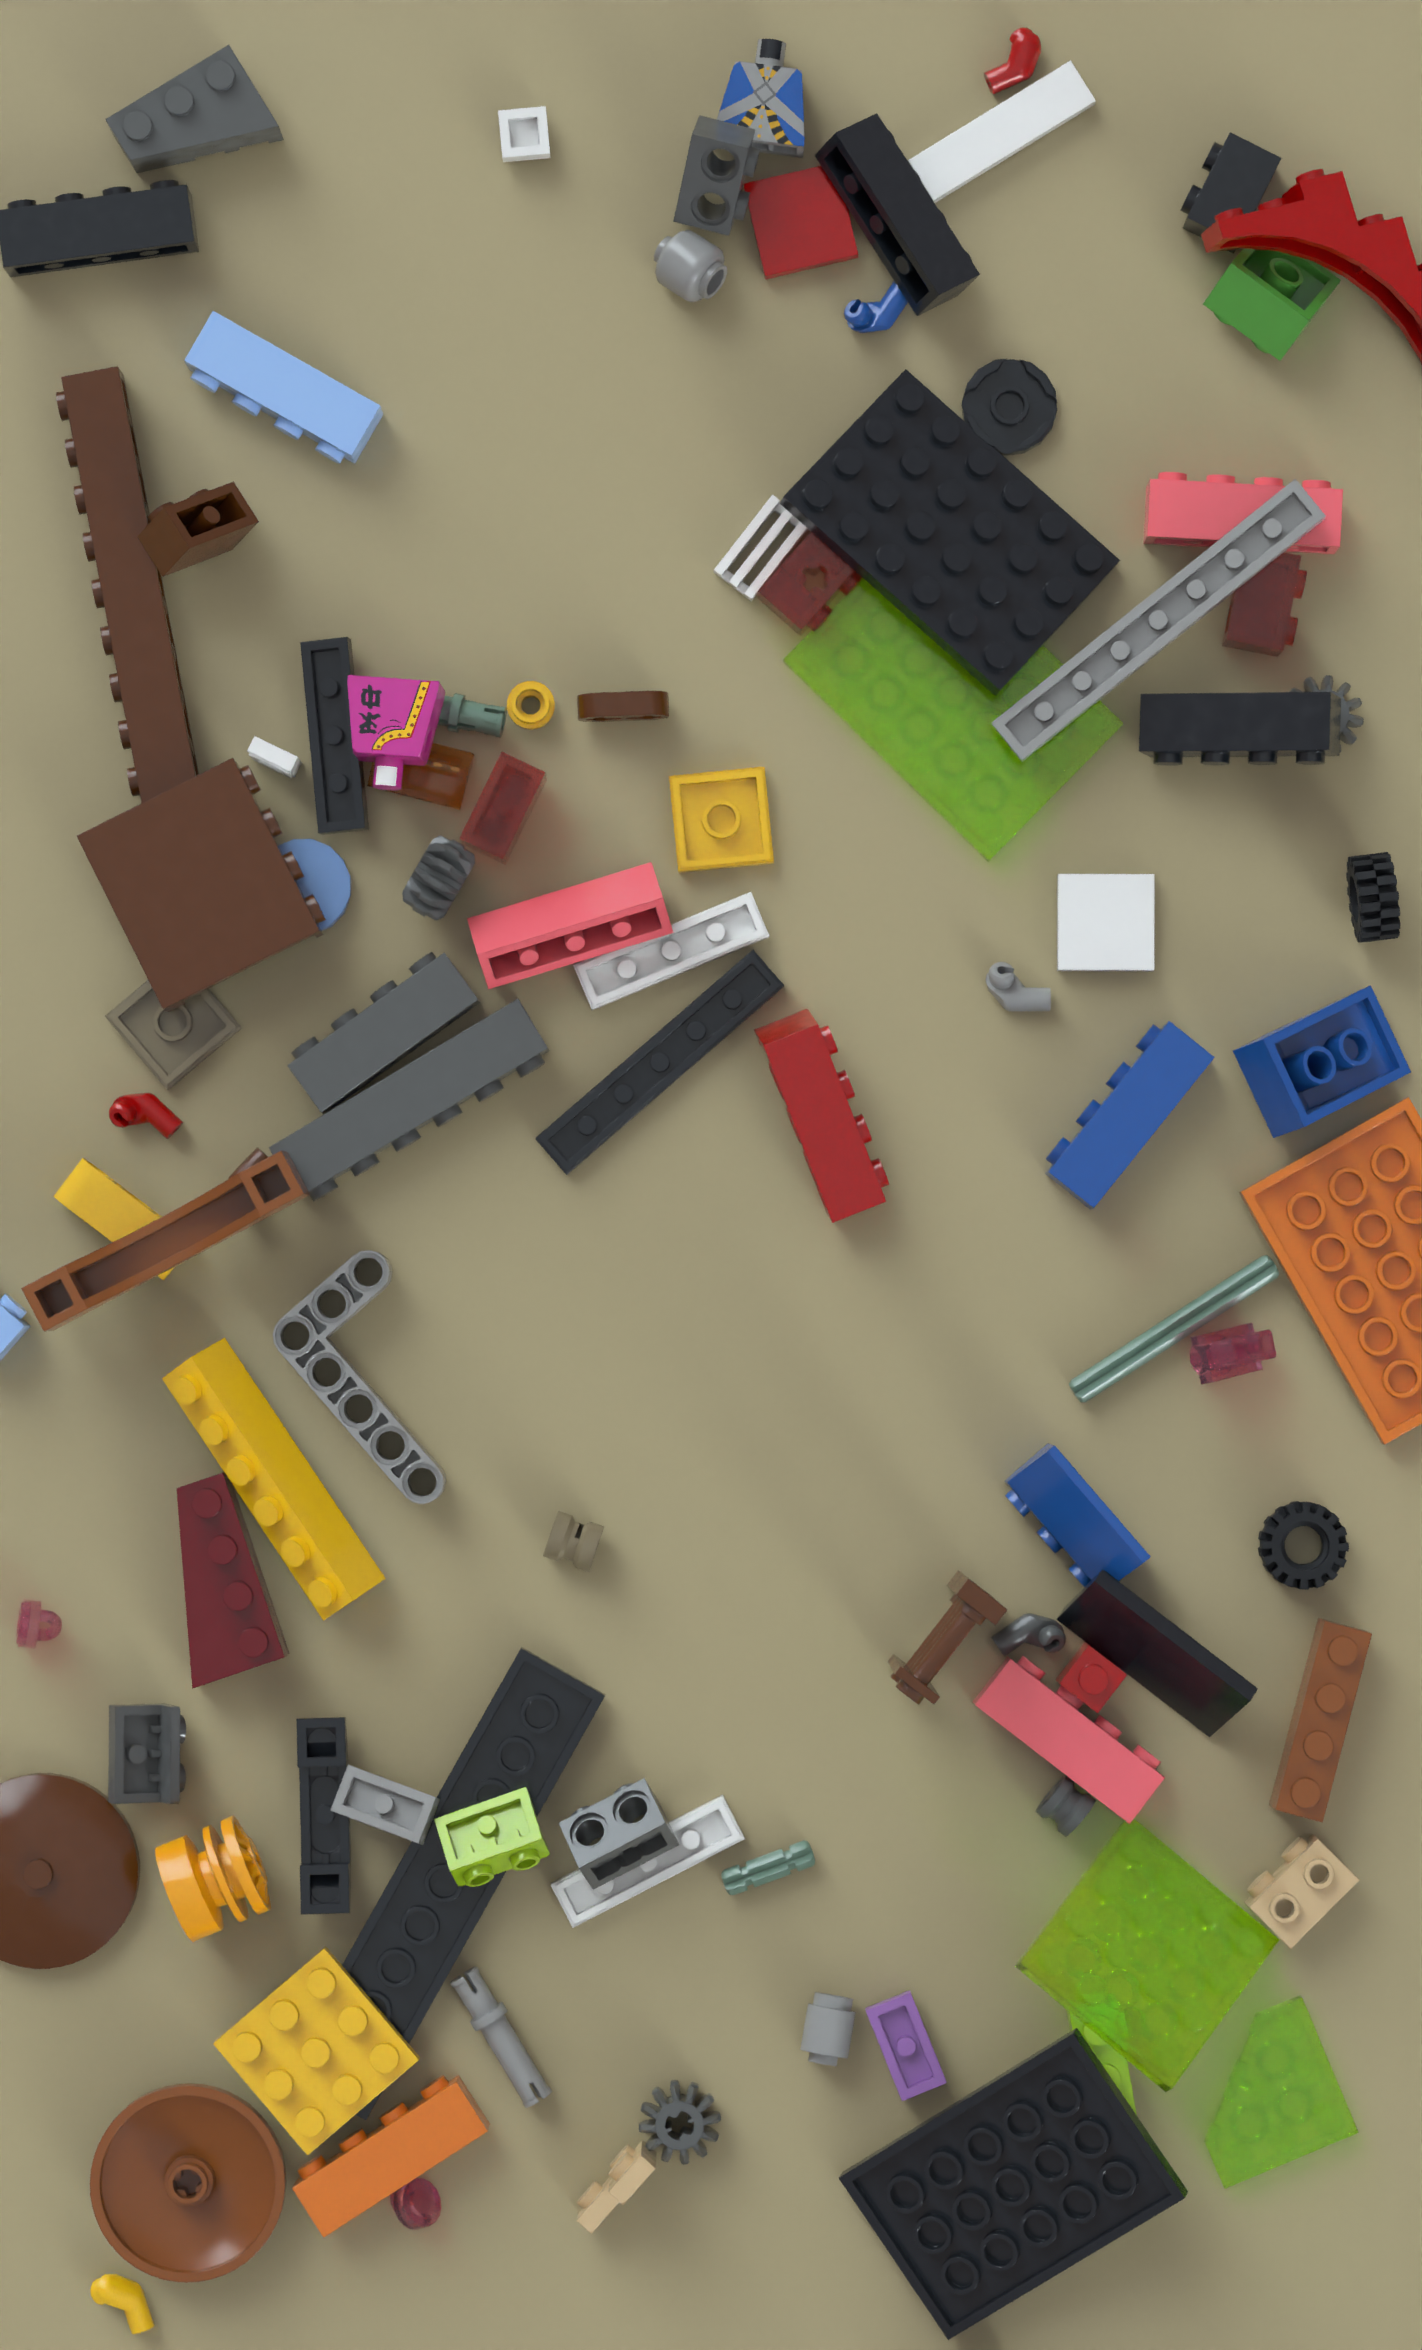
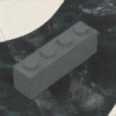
(382, 1033)

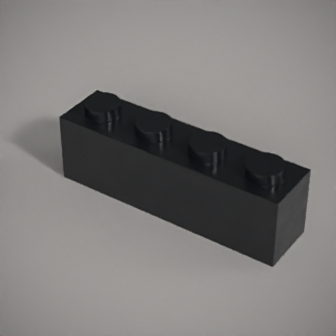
(897, 214)
(97, 229)
(1240, 726)

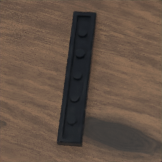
(659, 1062)

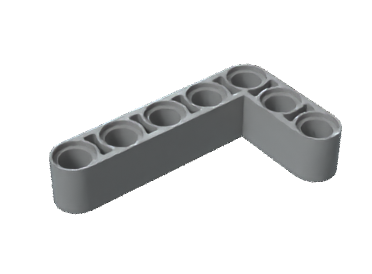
(351, 1381)

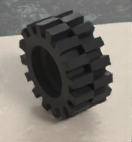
(1373, 897)
(1332, 1552)

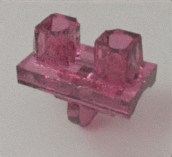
(1230, 1352)

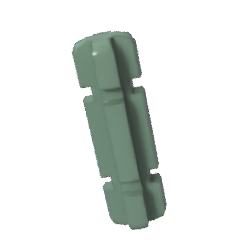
(768, 1868)

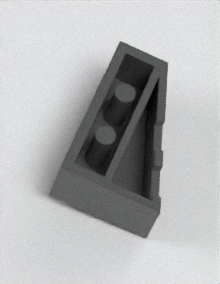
(195, 115)

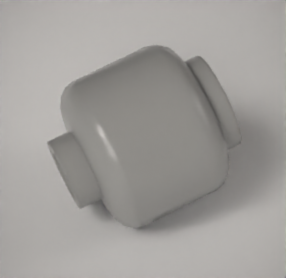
(690, 266)

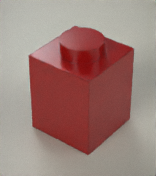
(1091, 1677)

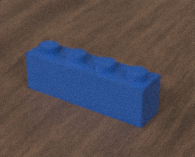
(1129, 1114)

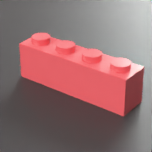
(1203, 512)
(570, 925)
(1069, 1739)

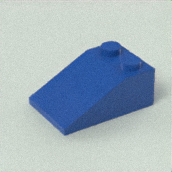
(1321, 1062)

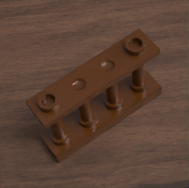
(969, 1607)

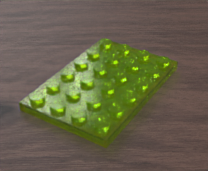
(936, 718)

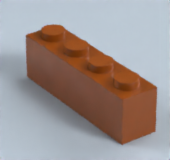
(1320, 1720)

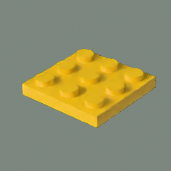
(316, 2050)

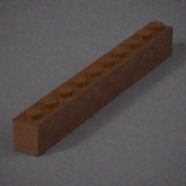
(128, 581)

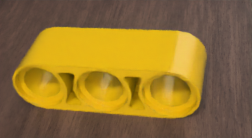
(104, 1203)

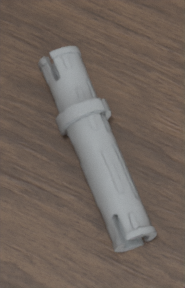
(501, 2037)

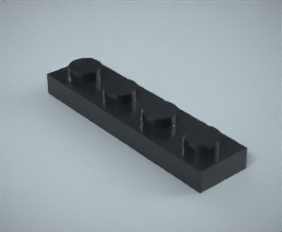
(335, 768)

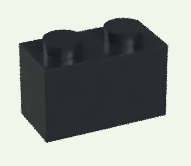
(1235, 180)

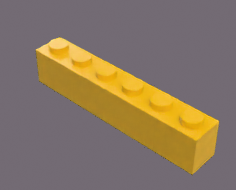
(273, 1478)

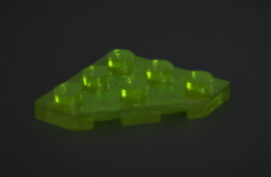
(1278, 2098)

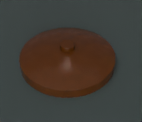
(62, 1870)

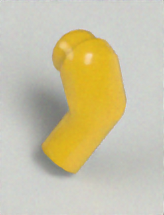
(124, 2295)

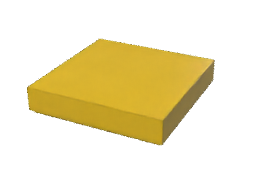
(721, 819)

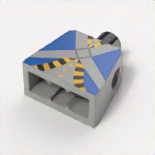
(767, 100)

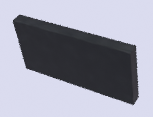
(1156, 1653)

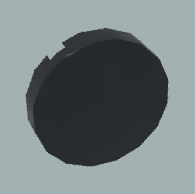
(1010, 405)

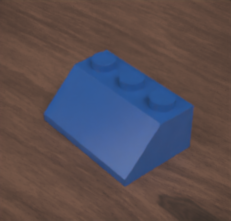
(1073, 1517)

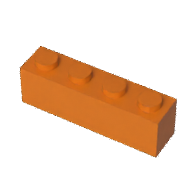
(390, 2155)

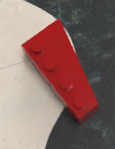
(821, 1114)

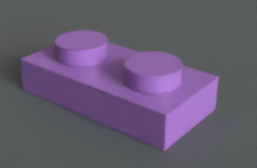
(905, 2045)

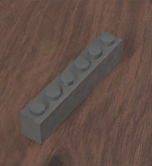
(413, 1097)

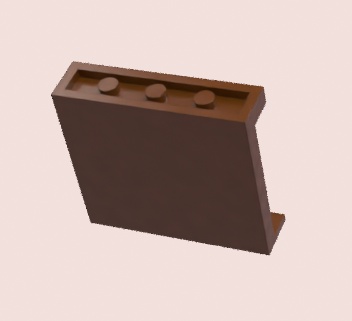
(201, 882)

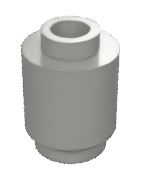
(828, 2028)

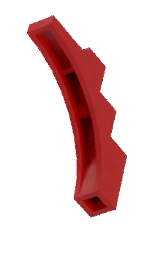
(1320, 225)

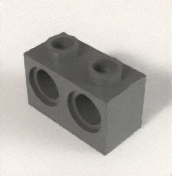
(709, 174)
(622, 1843)

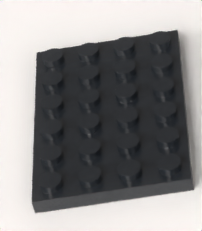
(949, 532)
(1013, 2184)

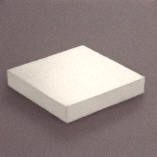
(1105, 922)

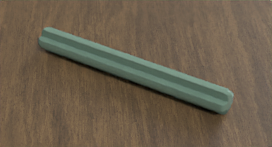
(1174, 1328)

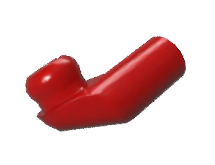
(1020, 64)

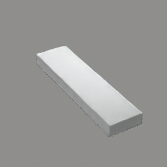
(1002, 131)
(691, 944)
(699, 1836)

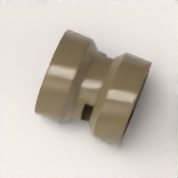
(573, 1541)

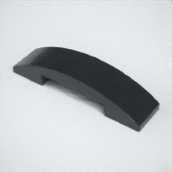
(324, 1834)

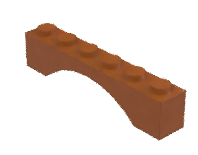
(166, 1242)

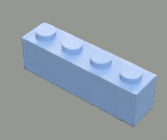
(282, 387)

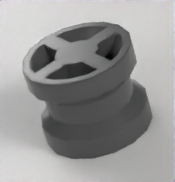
(1065, 1805)

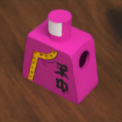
(393, 724)

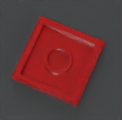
(799, 222)

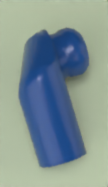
(876, 315)

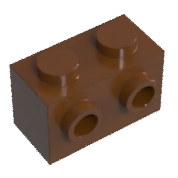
(197, 528)

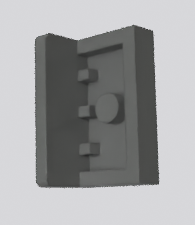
(145, 1754)

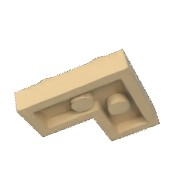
(626, 2175)

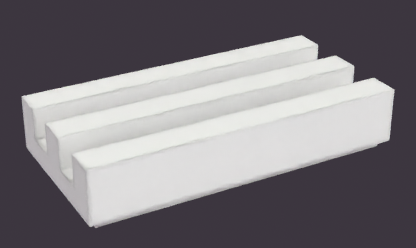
(735, 580)

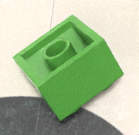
(1271, 297)

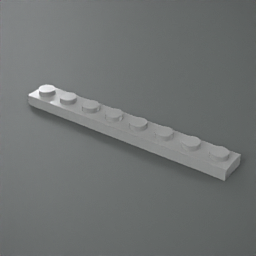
(1158, 620)

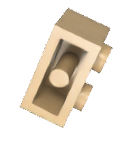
(1300, 1889)

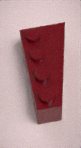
(225, 1591)

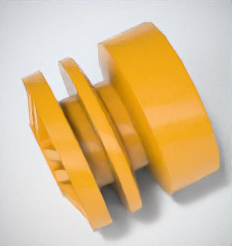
(212, 1878)

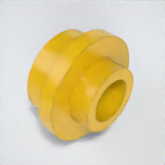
(527, 690)

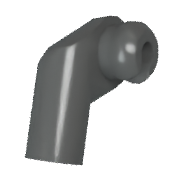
(1031, 1630)

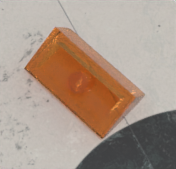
(440, 780)

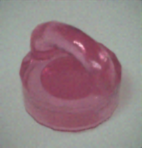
(28, 1624)
(416, 2204)

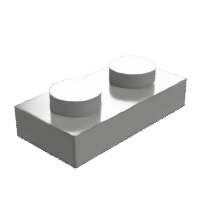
(385, 1804)

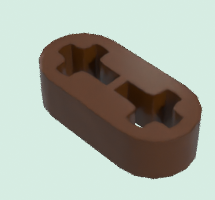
(623, 706)

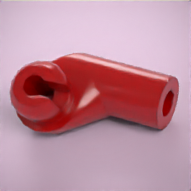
(142, 1109)

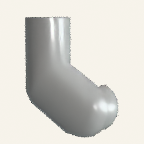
(1012, 993)

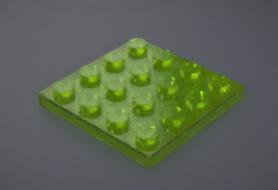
(1147, 1953)

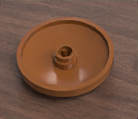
(188, 2182)

